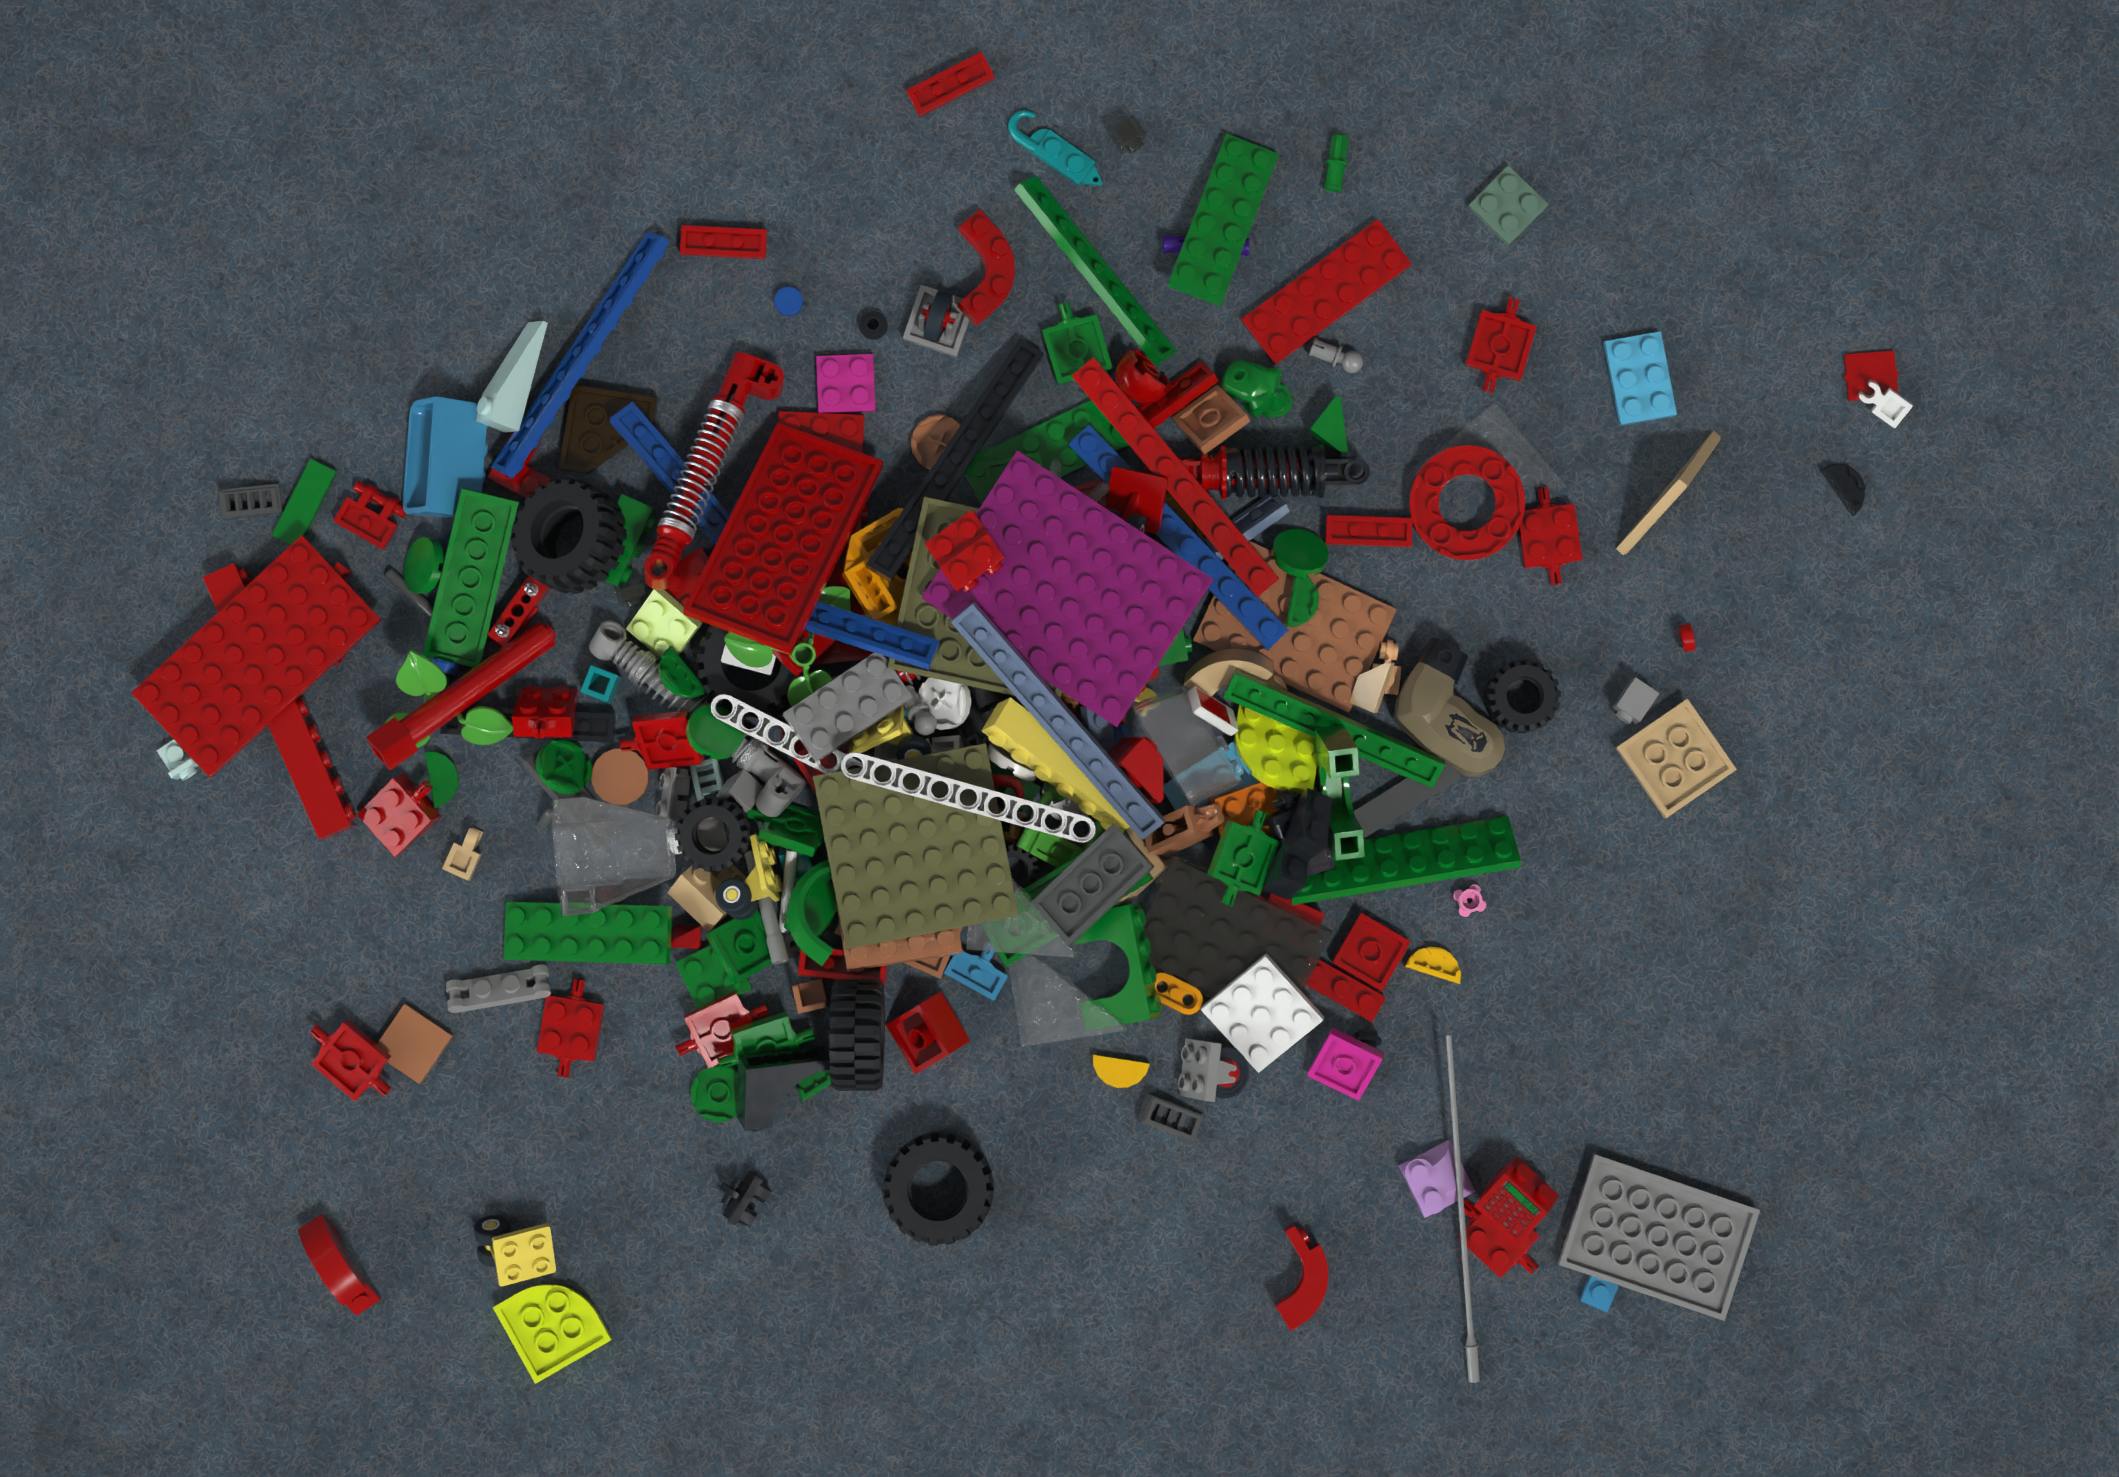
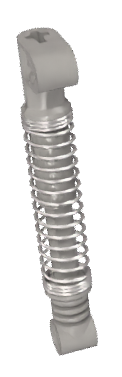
(753, 755)

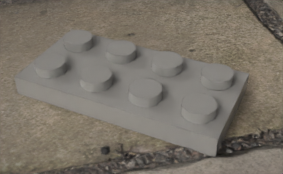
(847, 706)

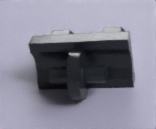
(1279, 819)
(739, 1195)

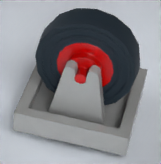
(937, 322)
(1211, 1071)

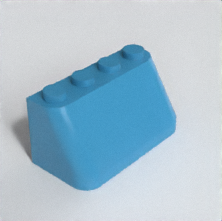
(442, 456)

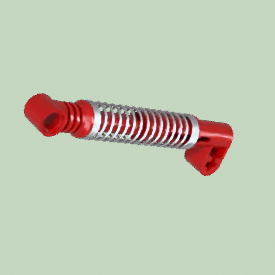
(677, 531)

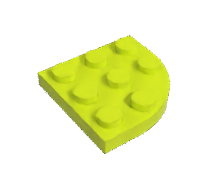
(1275, 751)
(551, 1327)

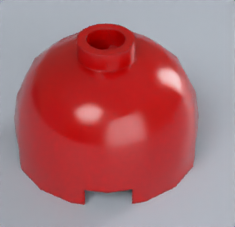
(1140, 379)

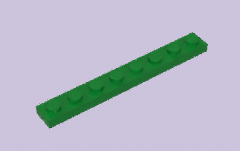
(1095, 270)
(1307, 716)

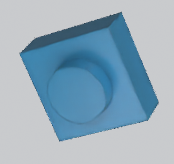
(1598, 1293)

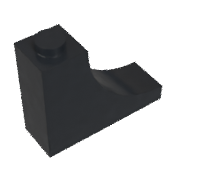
(769, 1077)

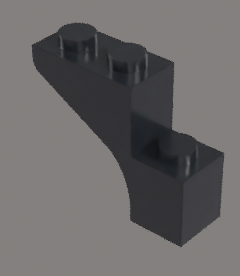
(1303, 841)

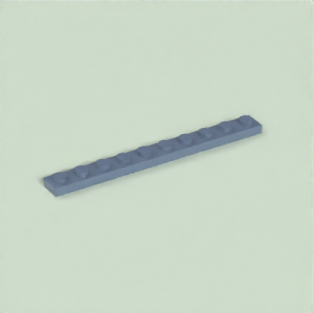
(1057, 720)

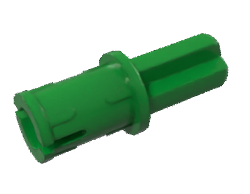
(1336, 163)

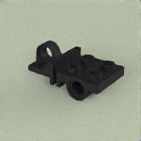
(982, 706)

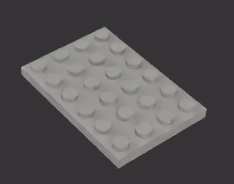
(1658, 1237)

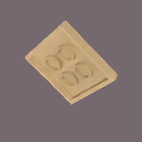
(1675, 758)

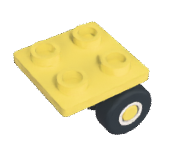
(895, 731)
(741, 897)
(514, 1254)

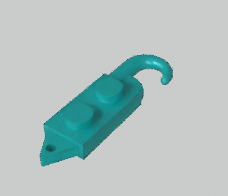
(1055, 152)

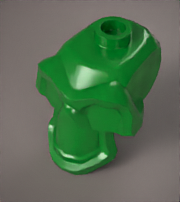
(1257, 388)

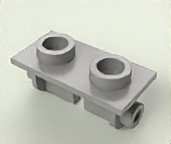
(672, 786)

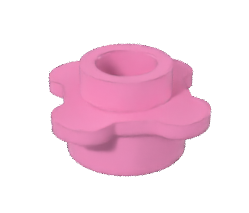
(1477, 903)

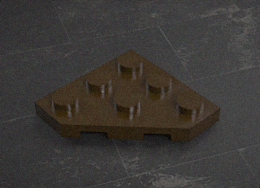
(588, 433)

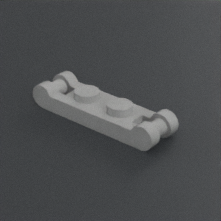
(498, 989)

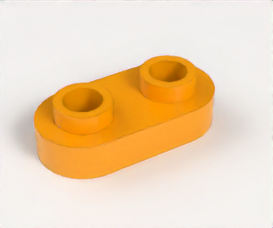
(1176, 991)

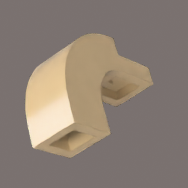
(1218, 667)

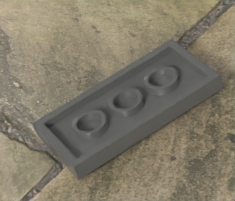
(1092, 884)

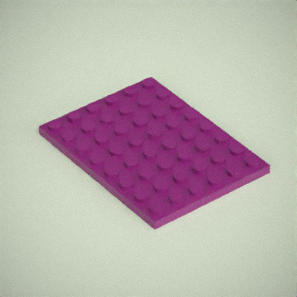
(1077, 589)

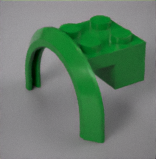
(811, 911)

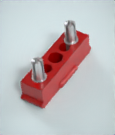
(500, 632)

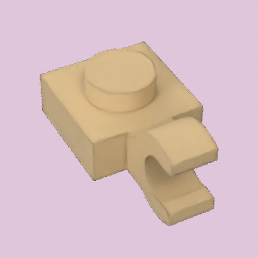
(462, 858)

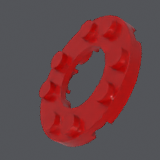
(1508, 505)

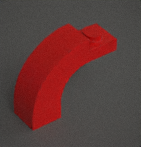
(334, 1266)
(1311, 1290)

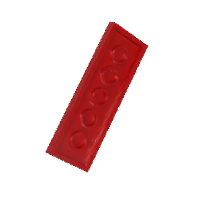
(1326, 292)

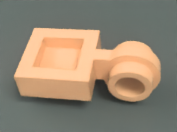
(1388, 652)

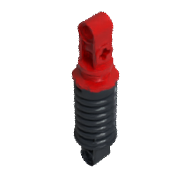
(1272, 469)

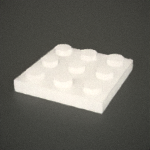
(1262, 1013)

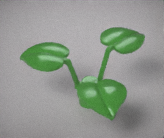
(803, 654)
(421, 675)

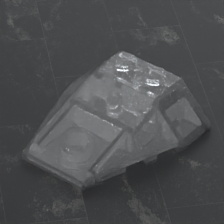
(607, 853)

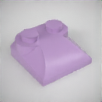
(1433, 1178)

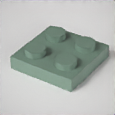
(1508, 205)

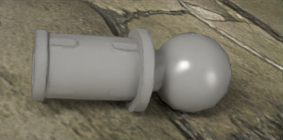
(1350, 361)
(917, 710)

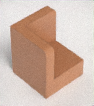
(810, 996)

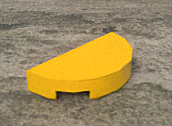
(1435, 962)
(1119, 1072)

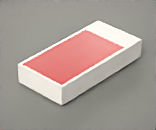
(1212, 711)

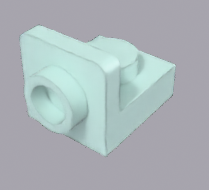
(177, 761)

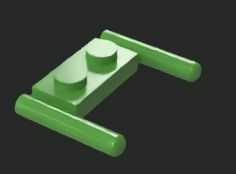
(1053, 848)

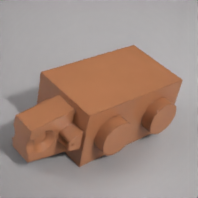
(1184, 829)

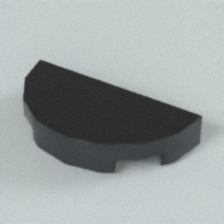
(1847, 485)

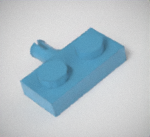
(977, 973)

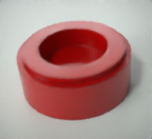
(1687, 637)

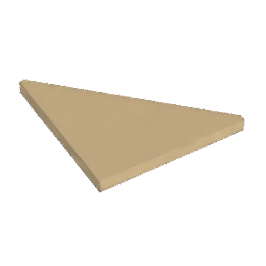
(1670, 493)

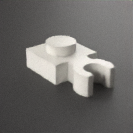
(1888, 406)

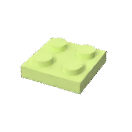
(663, 624)

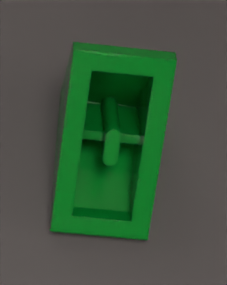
(1330, 428)

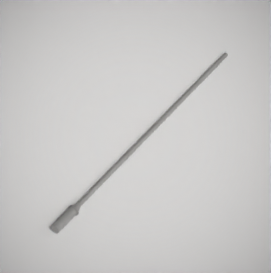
(1471, 1345)

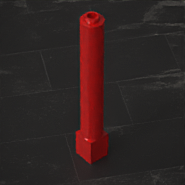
(398, 739)

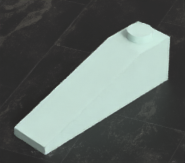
(509, 389)

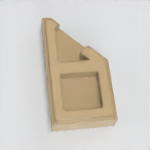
(1371, 687)

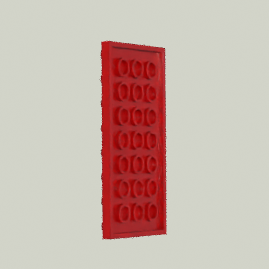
(783, 538)
(256, 656)

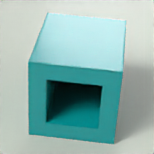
(601, 684)

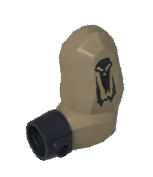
(1445, 722)

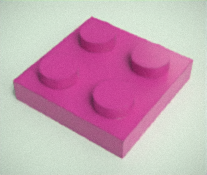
(846, 383)
(1345, 1064)

